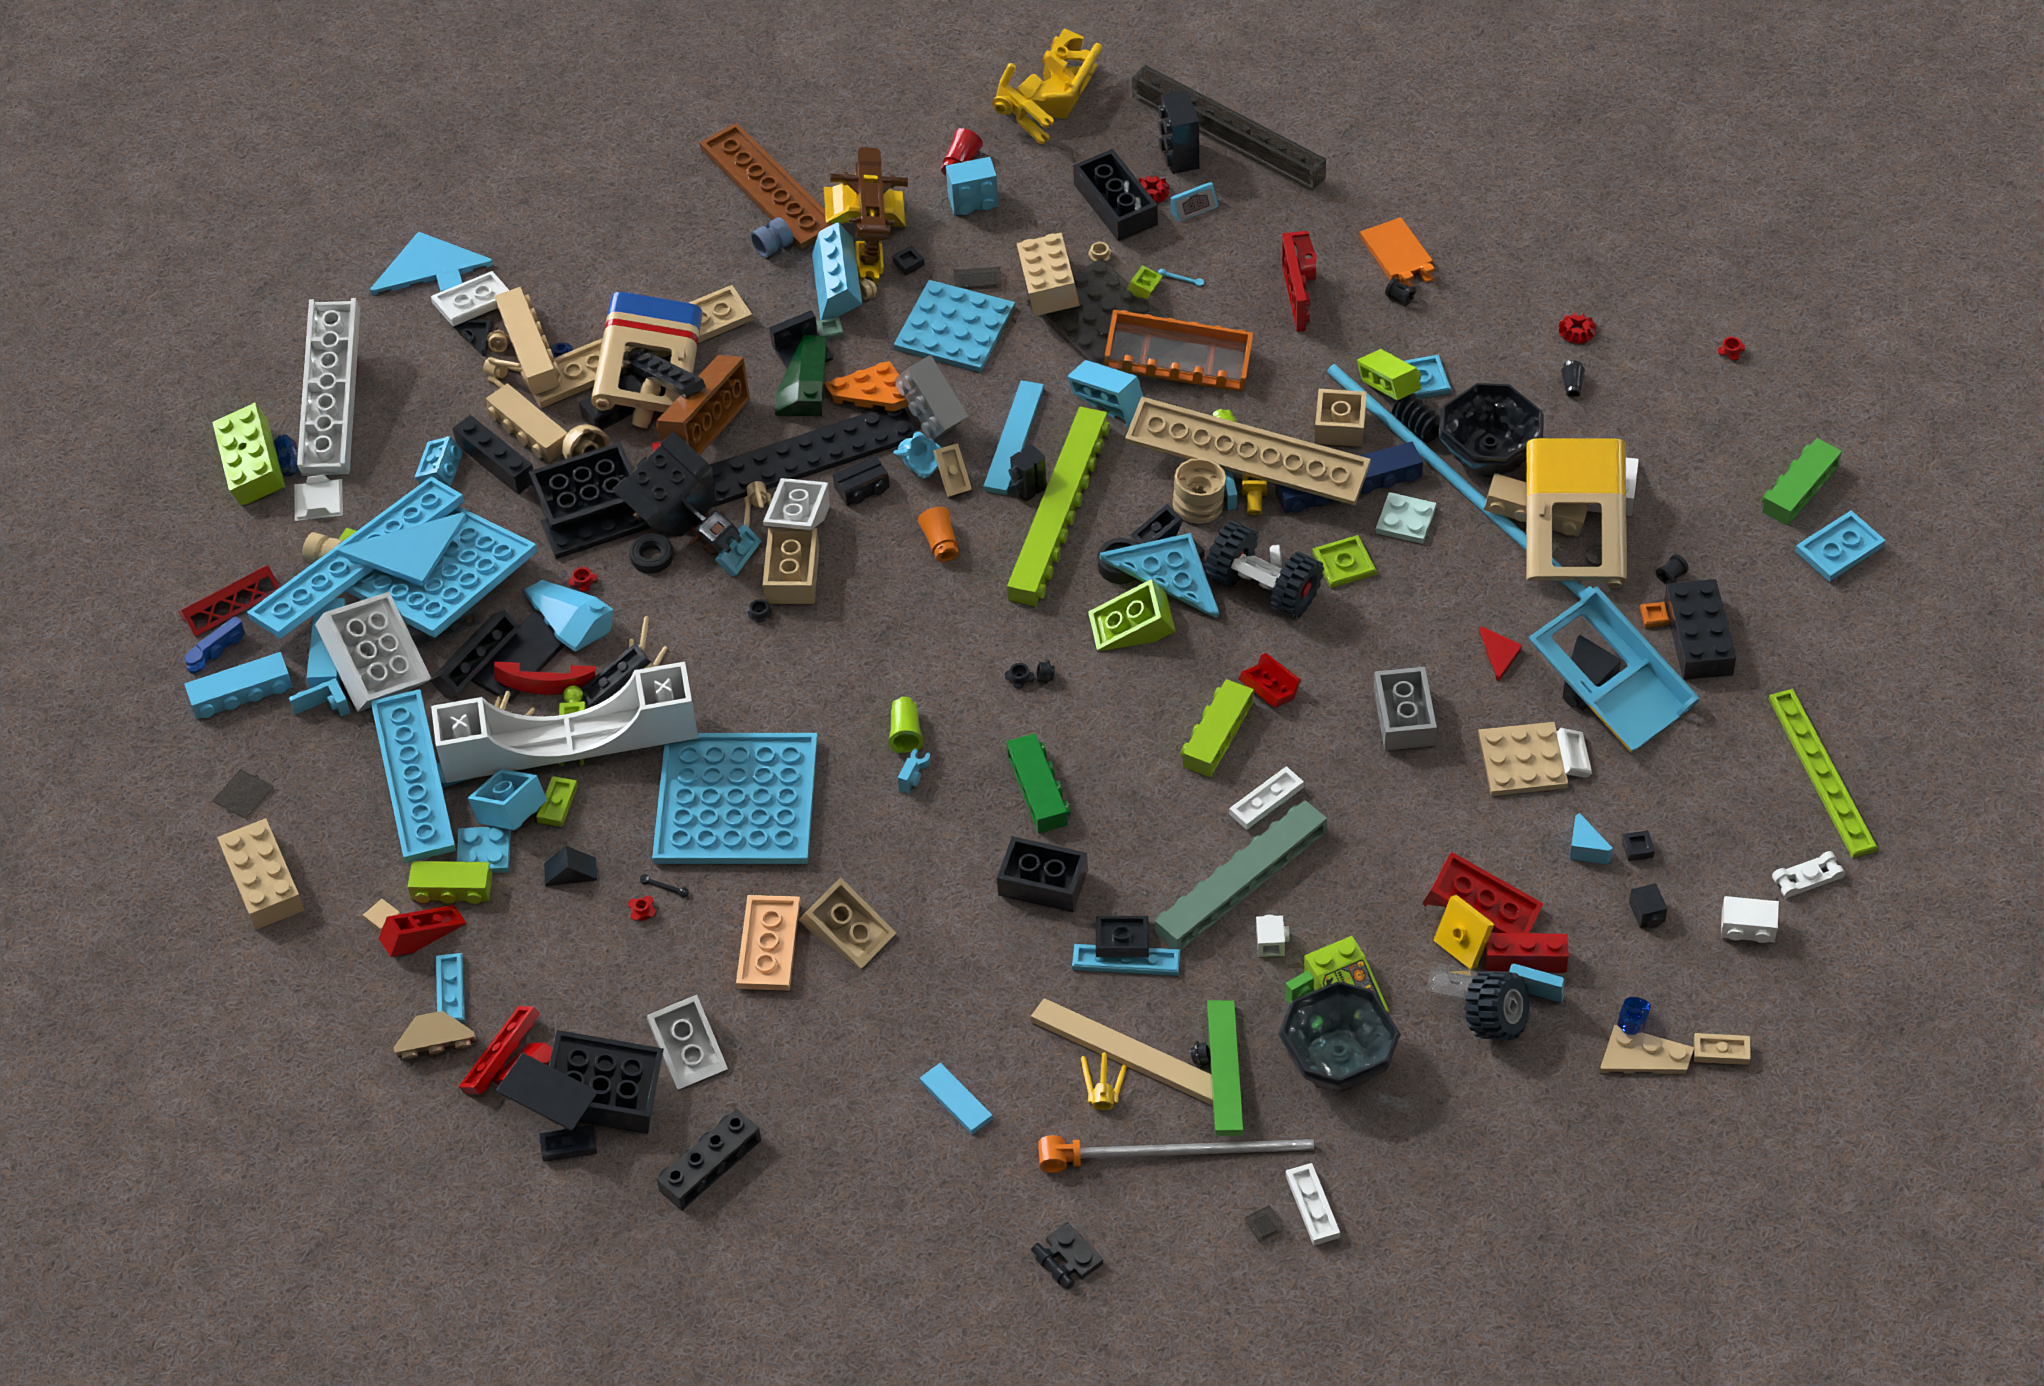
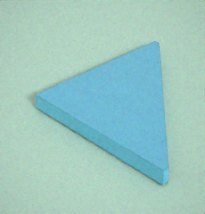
(423, 260)
(409, 551)
(1172, 566)

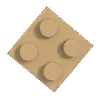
(1340, 417)

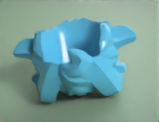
(918, 454)

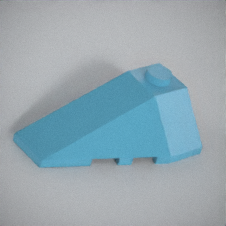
(572, 614)

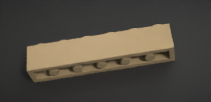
(526, 340)

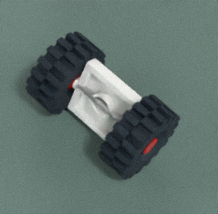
(1235, 557)

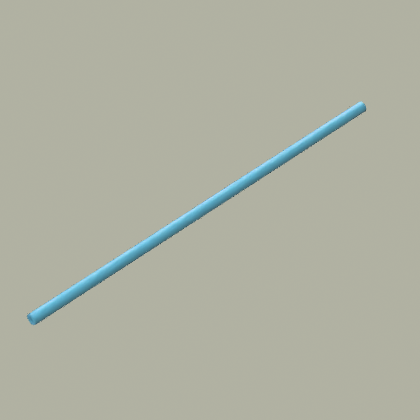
(1442, 467)

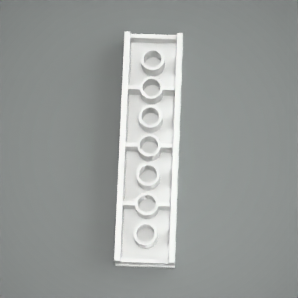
(328, 388)

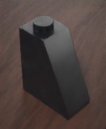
(1595, 664)

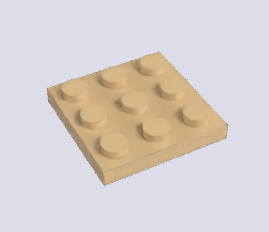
(1522, 759)

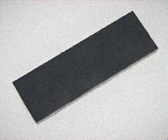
(615, 675)

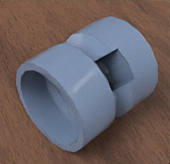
(770, 238)

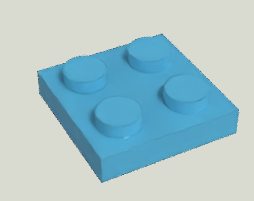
(485, 845)

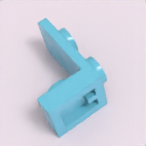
(326, 691)

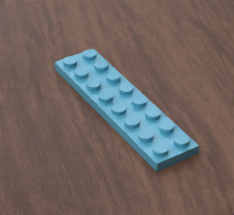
(413, 776)

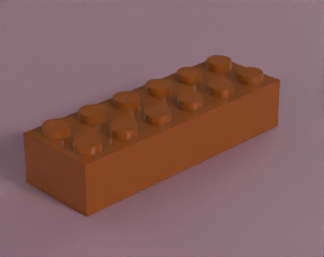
(710, 410)

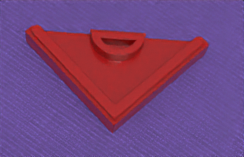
(1499, 651)

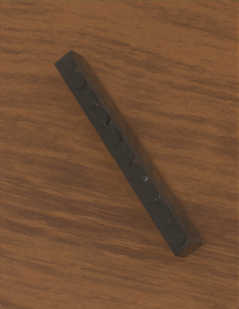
(1236, 130)

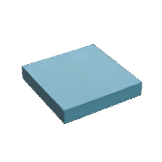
(1433, 377)
(1541, 983)

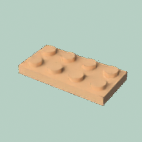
(768, 942)

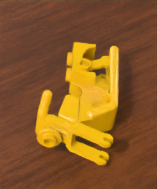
(1056, 94)

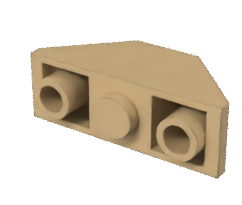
(433, 1033)

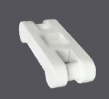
(1808, 875)

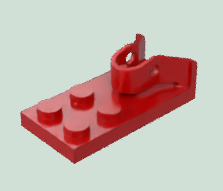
(1296, 273)
(1495, 899)

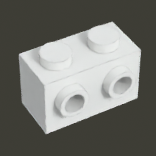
(1749, 919)

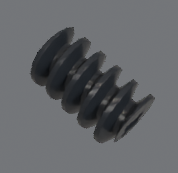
(1417, 417)

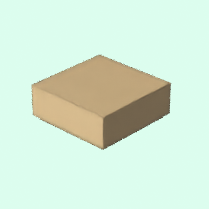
(377, 914)

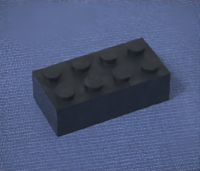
(1115, 194)
(1700, 629)

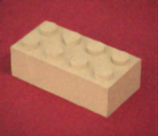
(1048, 274)
(260, 874)

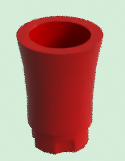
(963, 148)

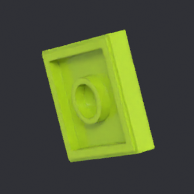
(1344, 561)

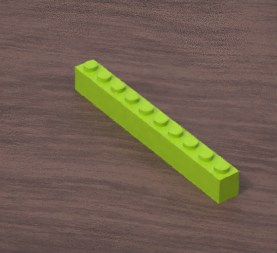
(1058, 507)

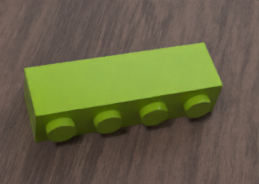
(1217, 727)

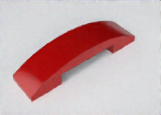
(542, 682)

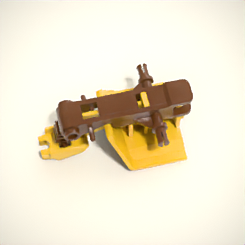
(867, 201)

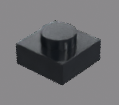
(908, 260)
(1638, 845)

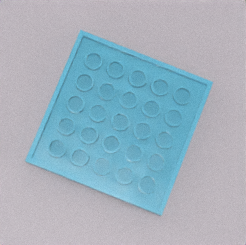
(467, 571)
(736, 799)

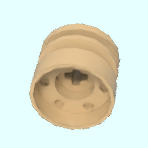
(1199, 490)

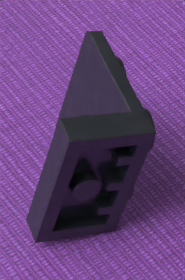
(788, 334)

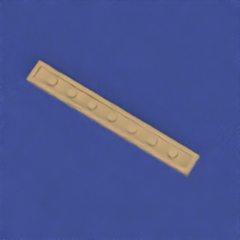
(1124, 1050)

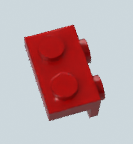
(1271, 681)

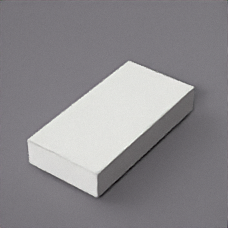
(1574, 752)

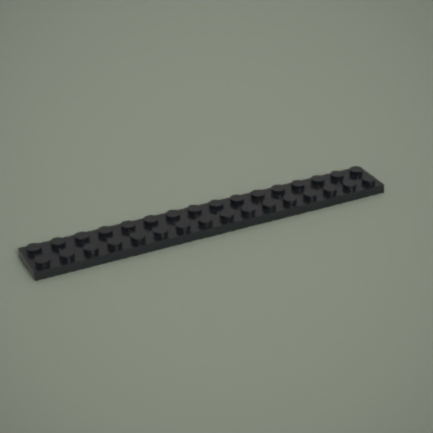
(785, 459)

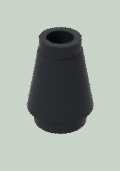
(1573, 377)

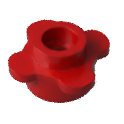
(1734, 343)
(582, 573)
(642, 914)

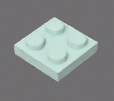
(1406, 518)

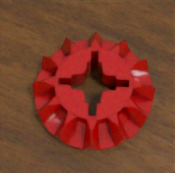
(1162, 188)
(1577, 335)

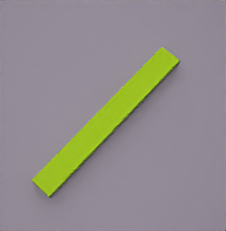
(1822, 773)

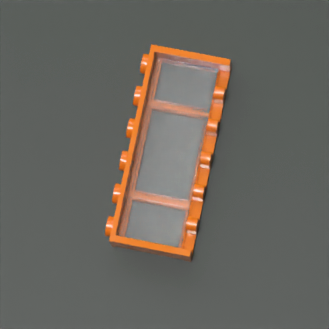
(1178, 350)

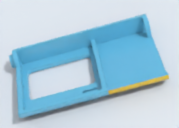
(1640, 697)

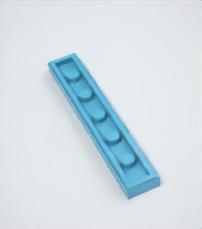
(1013, 436)

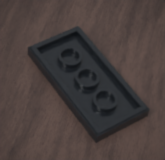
(530, 646)

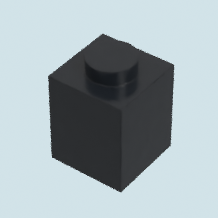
(1648, 906)

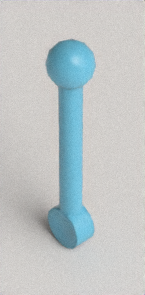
(1198, 282)

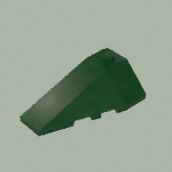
(803, 382)

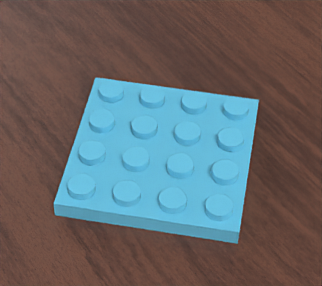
(954, 325)

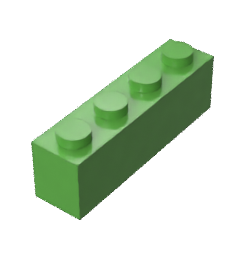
(1801, 481)

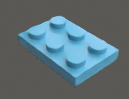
(1840, 546)

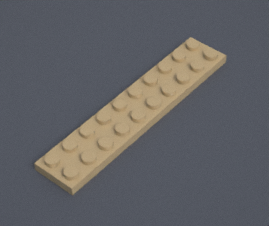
(578, 368)
(1249, 450)

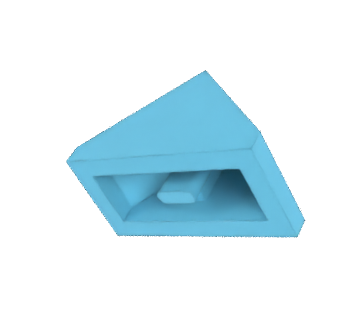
(1588, 843)

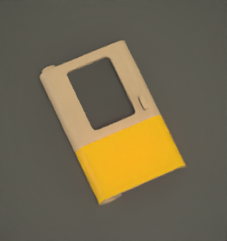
(1576, 474)

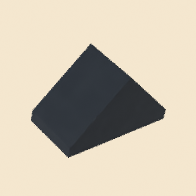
(570, 867)

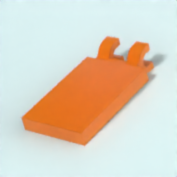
(1398, 251)

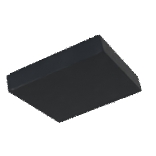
(1122, 936)

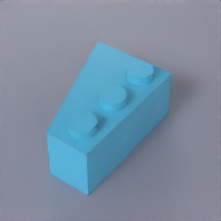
(1108, 388)

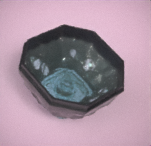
(1339, 1036)

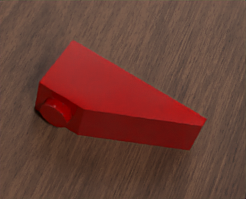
(417, 929)

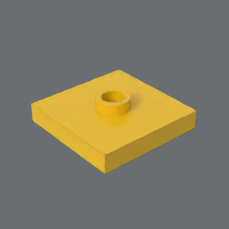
(1463, 932)

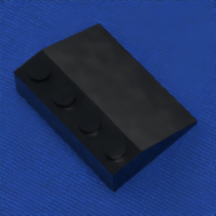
(580, 484)
(618, 1070)

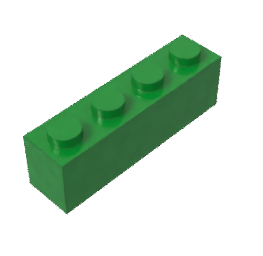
(1037, 783)

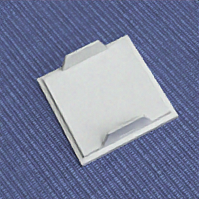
(318, 498)

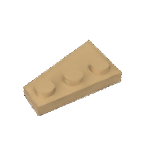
(1645, 1054)

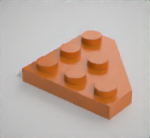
(868, 388)

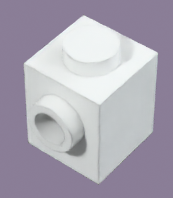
(1271, 935)

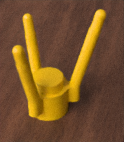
(1103, 1095)

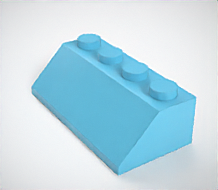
(836, 272)

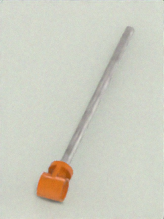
(1055, 1152)

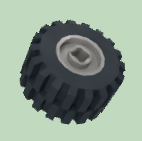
(1497, 1005)

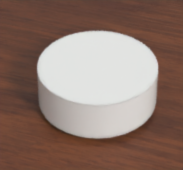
(1275, 555)

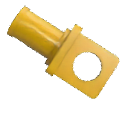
(1254, 491)

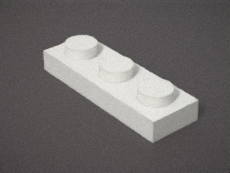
(1266, 798)
(1312, 1204)

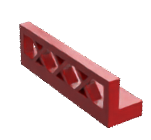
(225, 592)

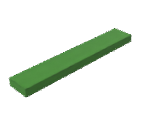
(1224, 1068)

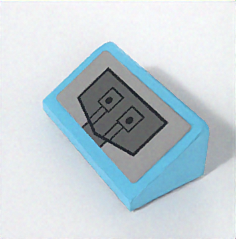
(1193, 202)

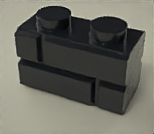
(1027, 473)
(861, 481)

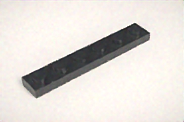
(663, 372)

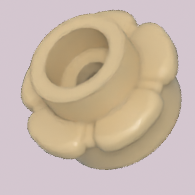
(1099, 250)
(867, 287)
(494, 344)

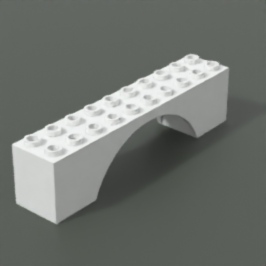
(647, 712)

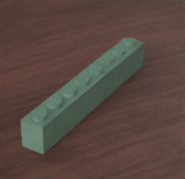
(1240, 876)

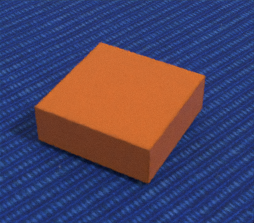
(1654, 614)

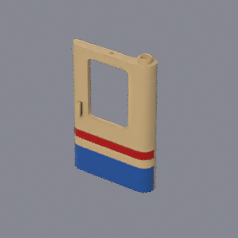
(649, 325)

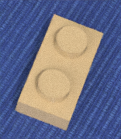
(952, 470)
(1722, 1049)

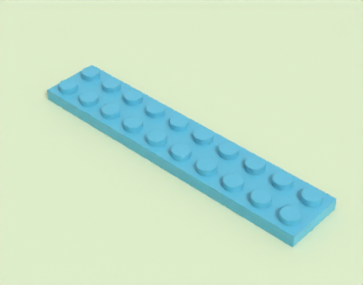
(335, 574)

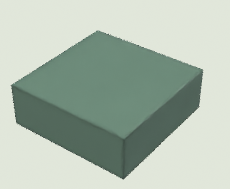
(831, 328)

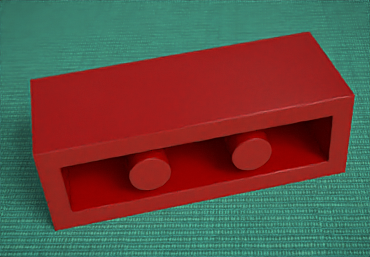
(1530, 950)

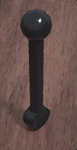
(645, 879)

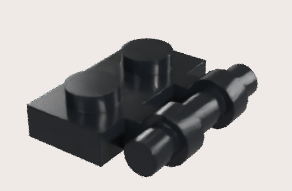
(1073, 1250)

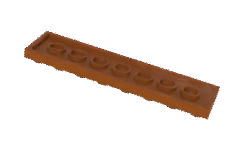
(766, 183)

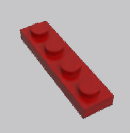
(499, 1050)

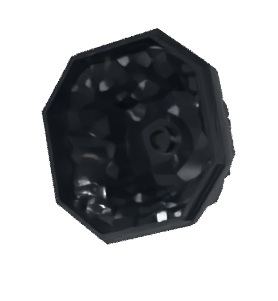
(1490, 428)

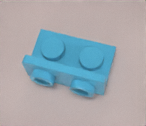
(439, 461)

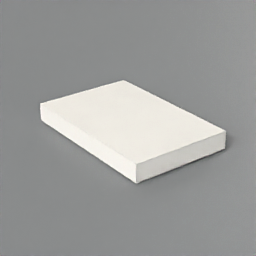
(469, 298)

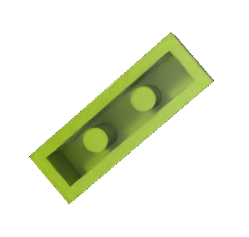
(1389, 374)
(450, 881)

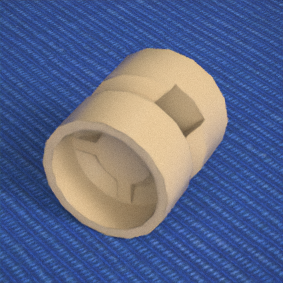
(318, 545)

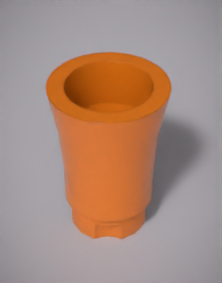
(939, 533)

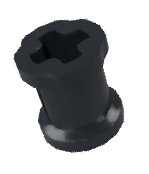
(1400, 291)
(1676, 566)

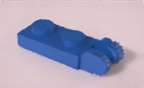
(214, 645)

